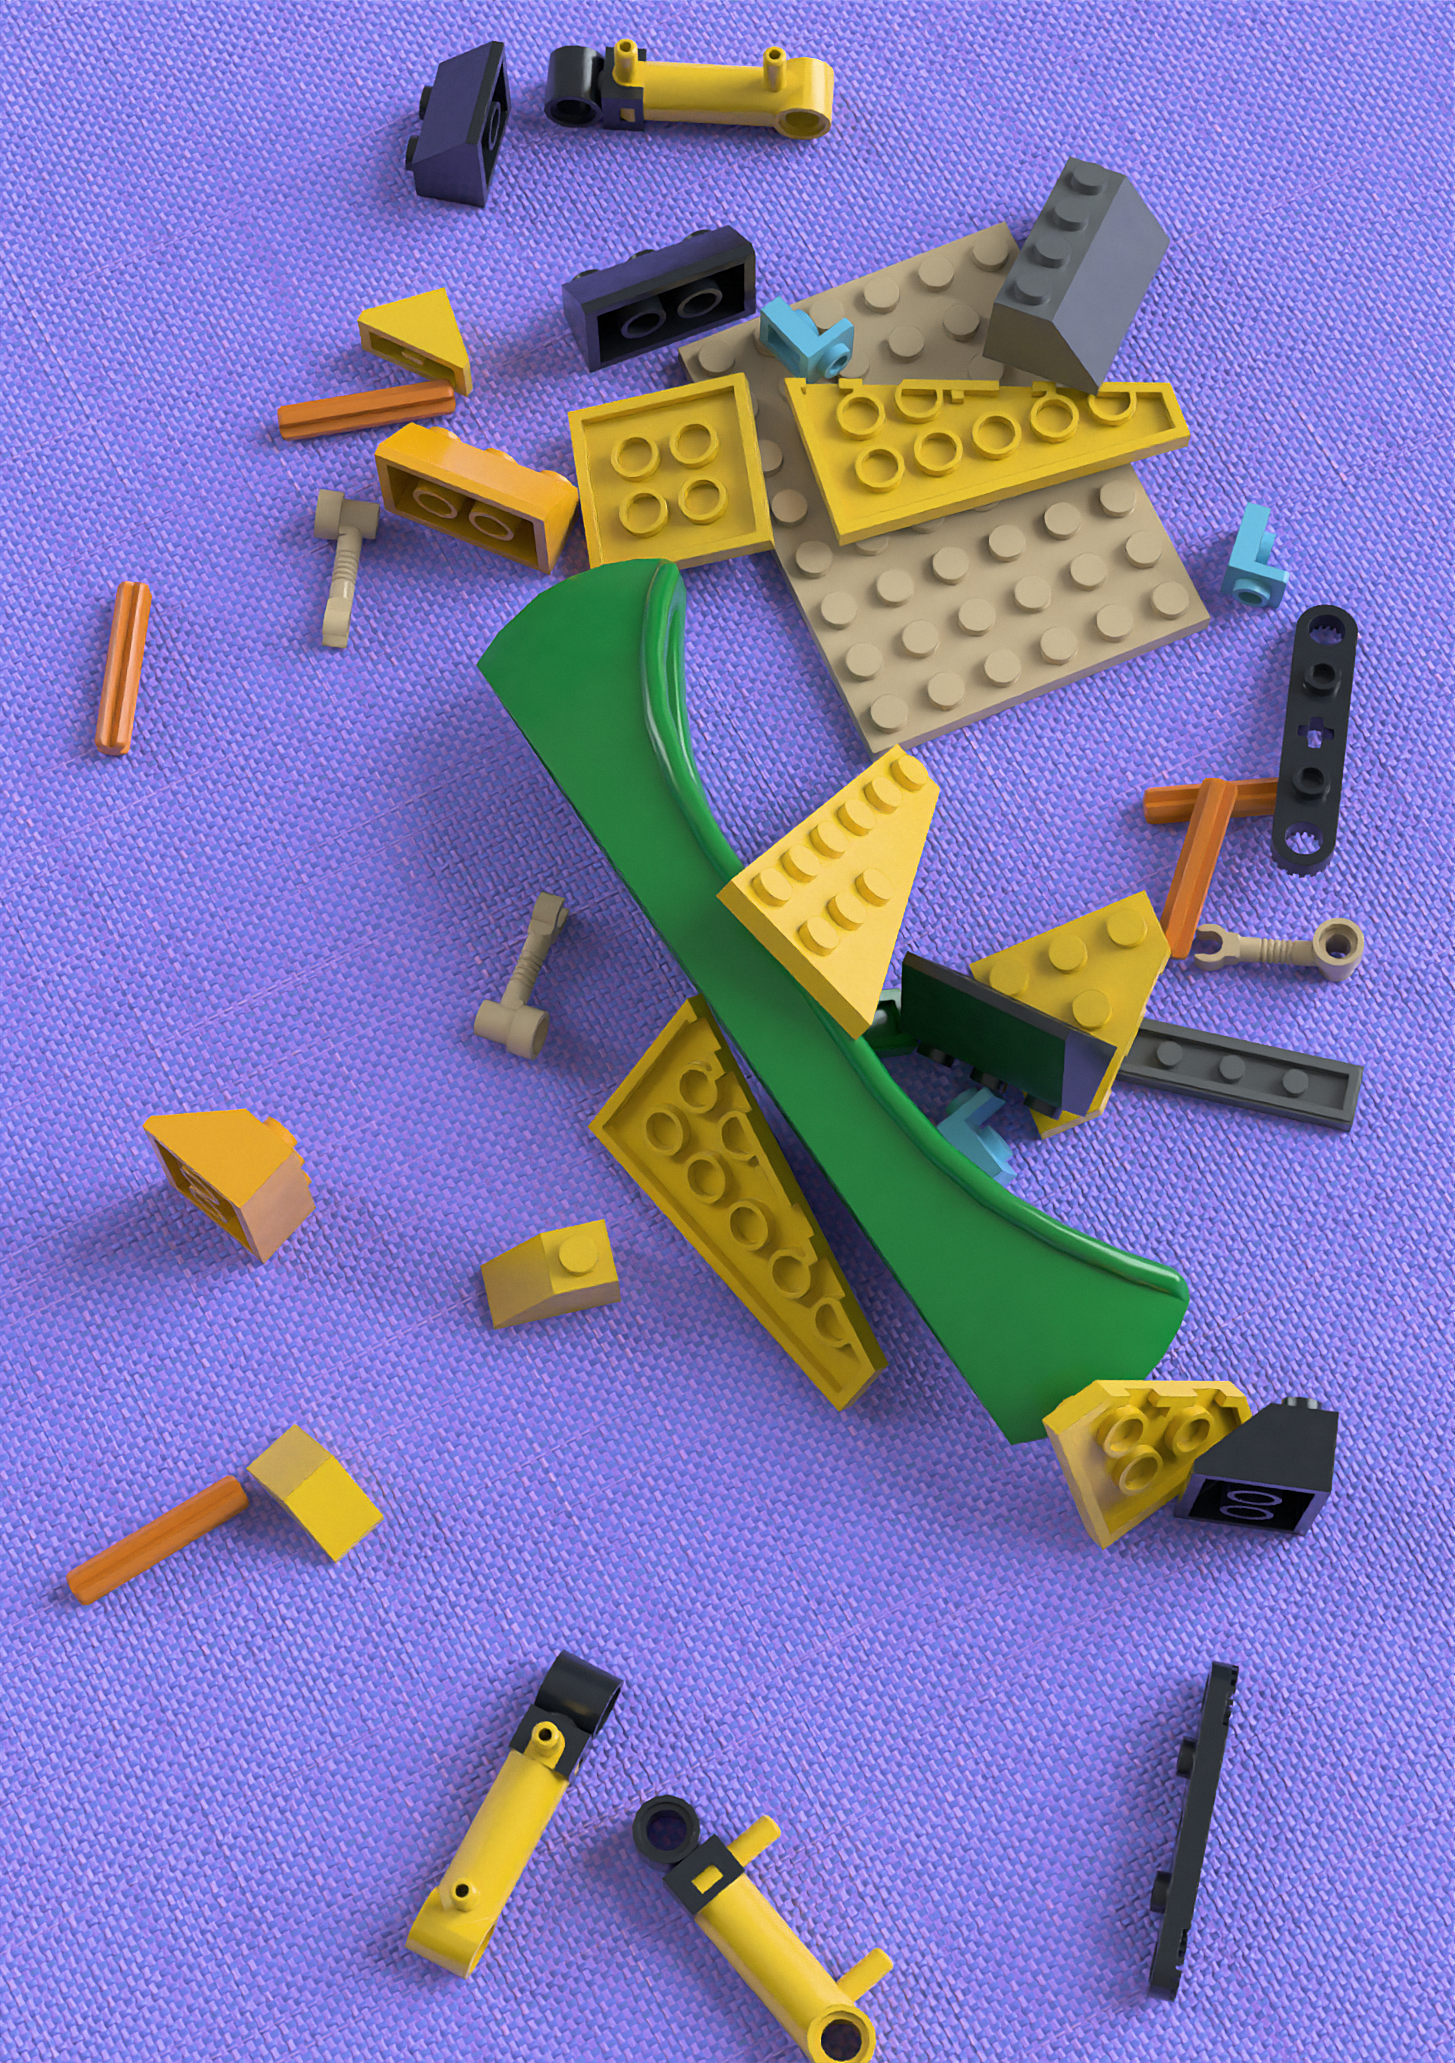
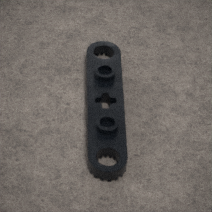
(1308, 776)
(1176, 1890)

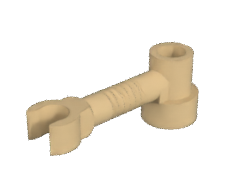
(347, 523)
(1330, 937)
(512, 1020)

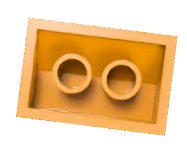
(477, 495)
(236, 1173)

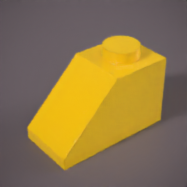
(552, 1275)

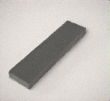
(1243, 1074)

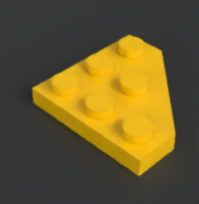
(1090, 976)
(1134, 1444)

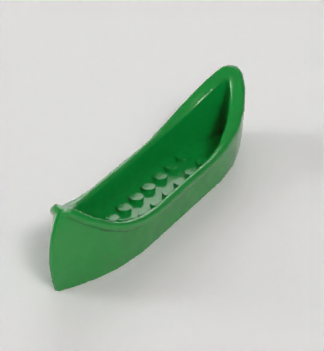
(1001, 1285)

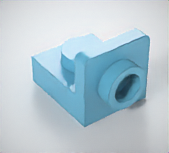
(797, 342)
(1247, 573)
(981, 1146)

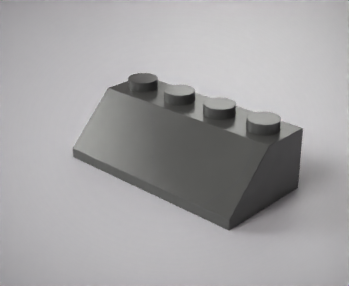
(1077, 279)

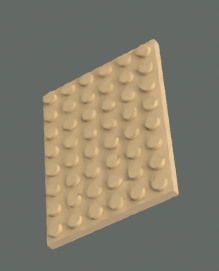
(976, 603)

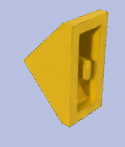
(419, 337)
(316, 1492)

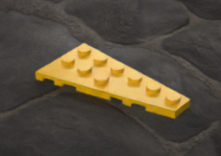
(954, 445)
(839, 887)
(717, 1173)

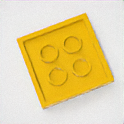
(672, 475)

